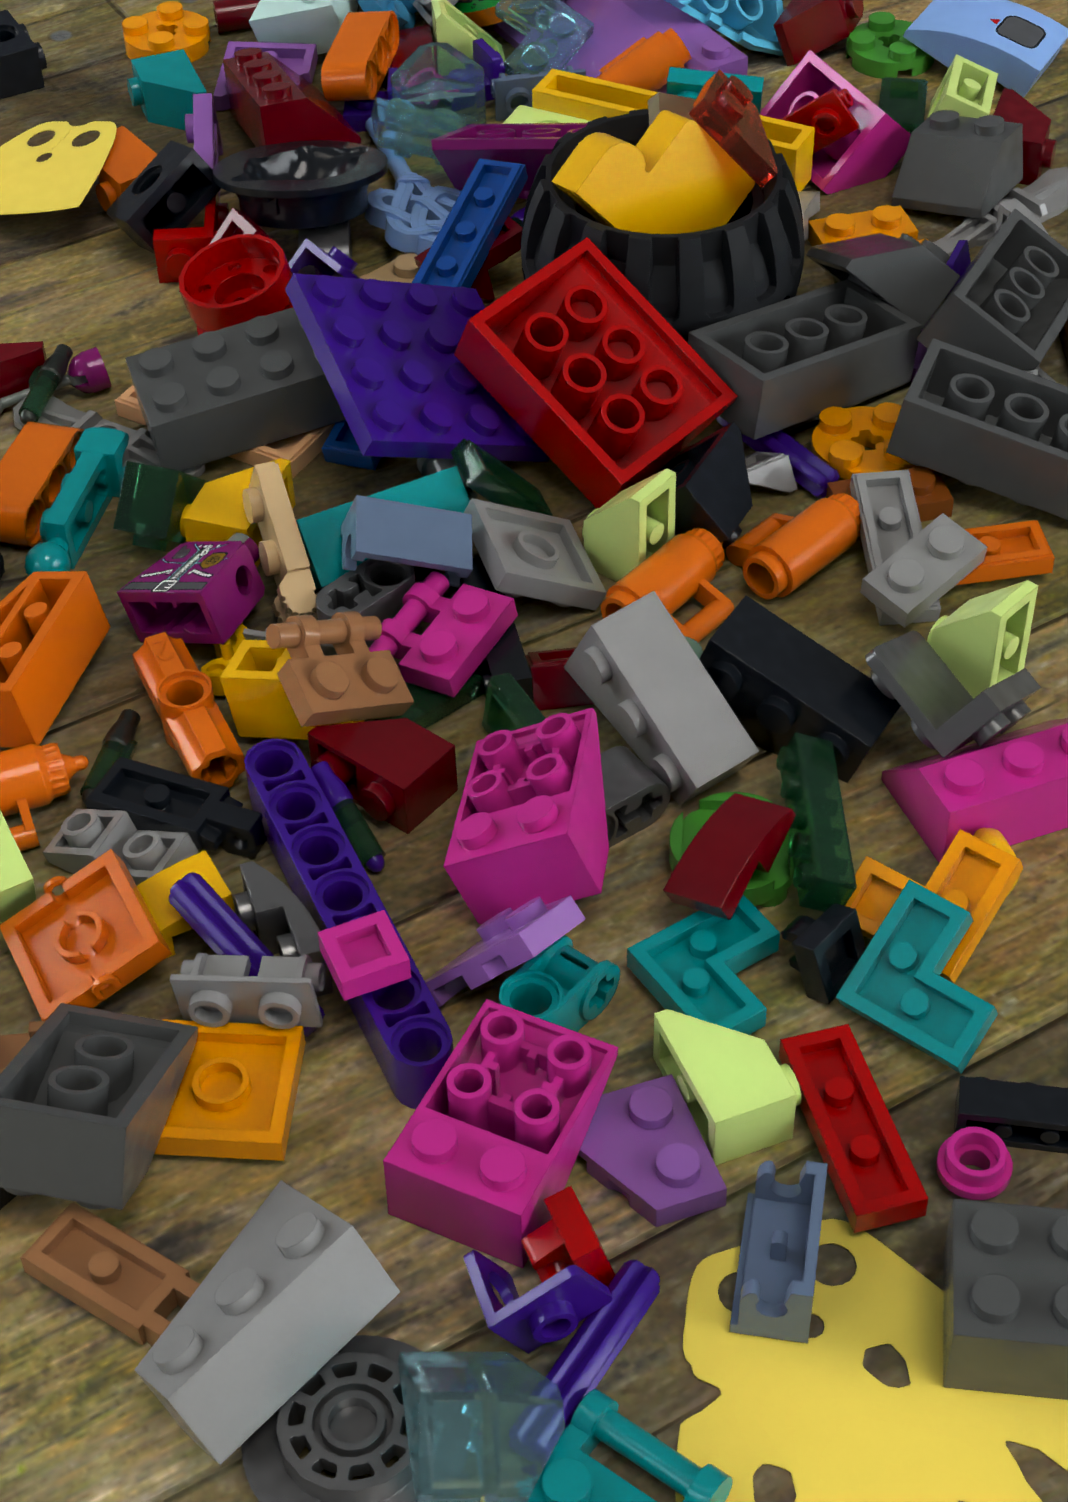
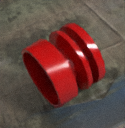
(235, 281)

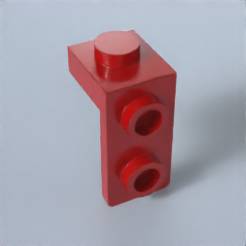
(178, 245)

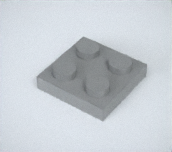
(534, 555)

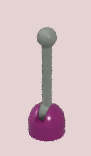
(83, 373)

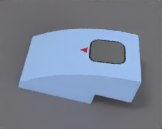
(992, 34)

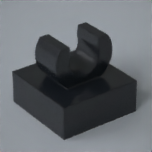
(825, 950)

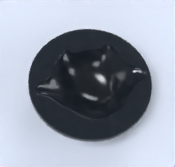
(302, 182)

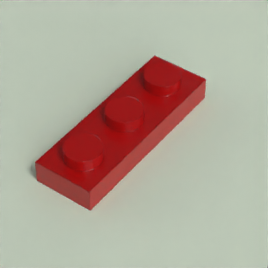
(853, 1129)

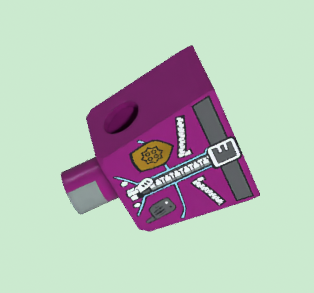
(196, 591)

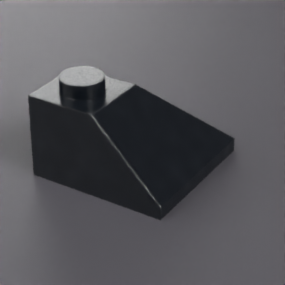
(712, 485)

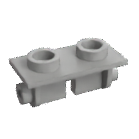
(221, 991)

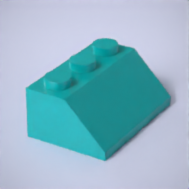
(323, 530)

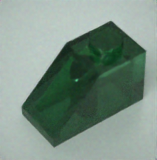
(153, 504)

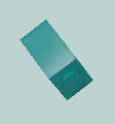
(164, 87)

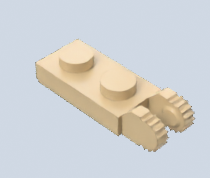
(282, 546)

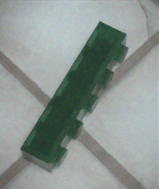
(819, 830)

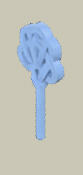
(411, 211)

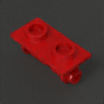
(829, 117)

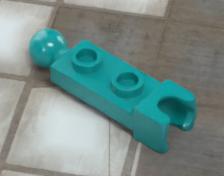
(81, 500)

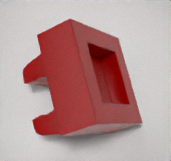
(567, 1241)

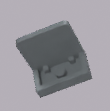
(936, 701)

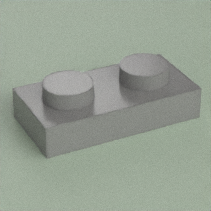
(923, 570)

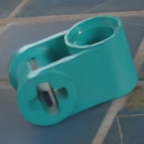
(561, 986)

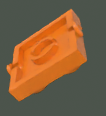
(86, 939)

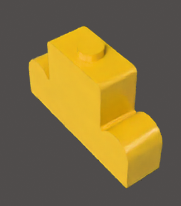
(663, 185)

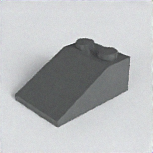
(89, 1104)

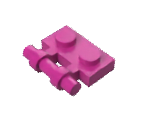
(458, 633)

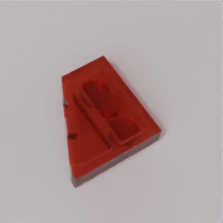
(734, 123)

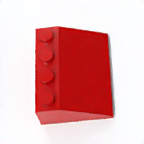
(592, 372)

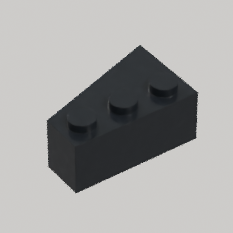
(792, 684)

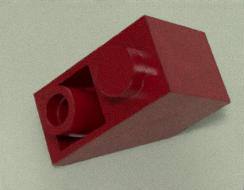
(389, 767)

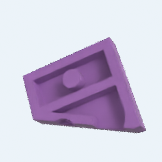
(204, 130)
(505, 944)
(653, 1153)

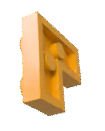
(968, 875)

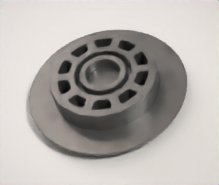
(350, 1427)

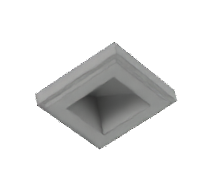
(770, 471)

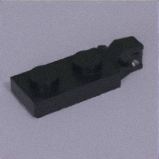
(179, 803)

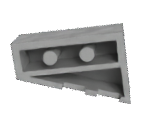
(661, 698)
(265, 1321)

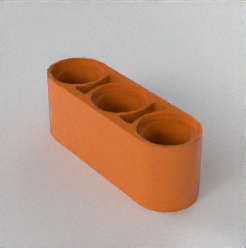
(360, 56)
(33, 478)

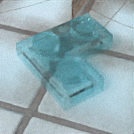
(551, 31)

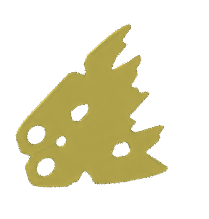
(832, 1419)

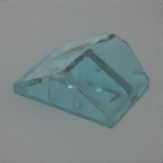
(442, 78)
(477, 1425)

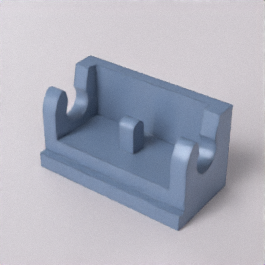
(408, 536)
(779, 1255)

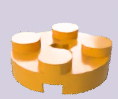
(167, 31)
(846, 431)

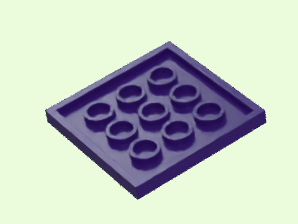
(396, 367)

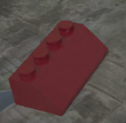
(278, 103)

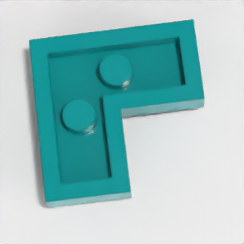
(696, 962)
(901, 982)

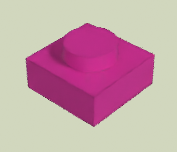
(364, 955)

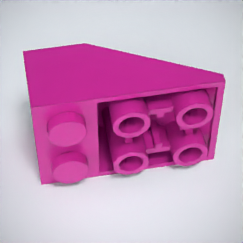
(531, 817)
(498, 1131)

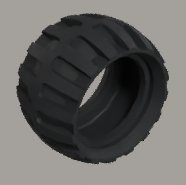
(684, 276)

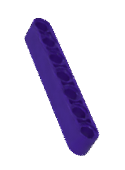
(330, 881)

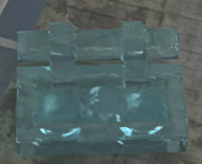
(411, 128)

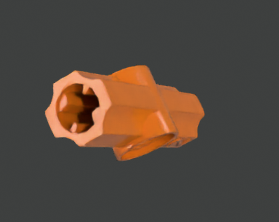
(188, 710)

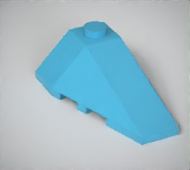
(743, 21)

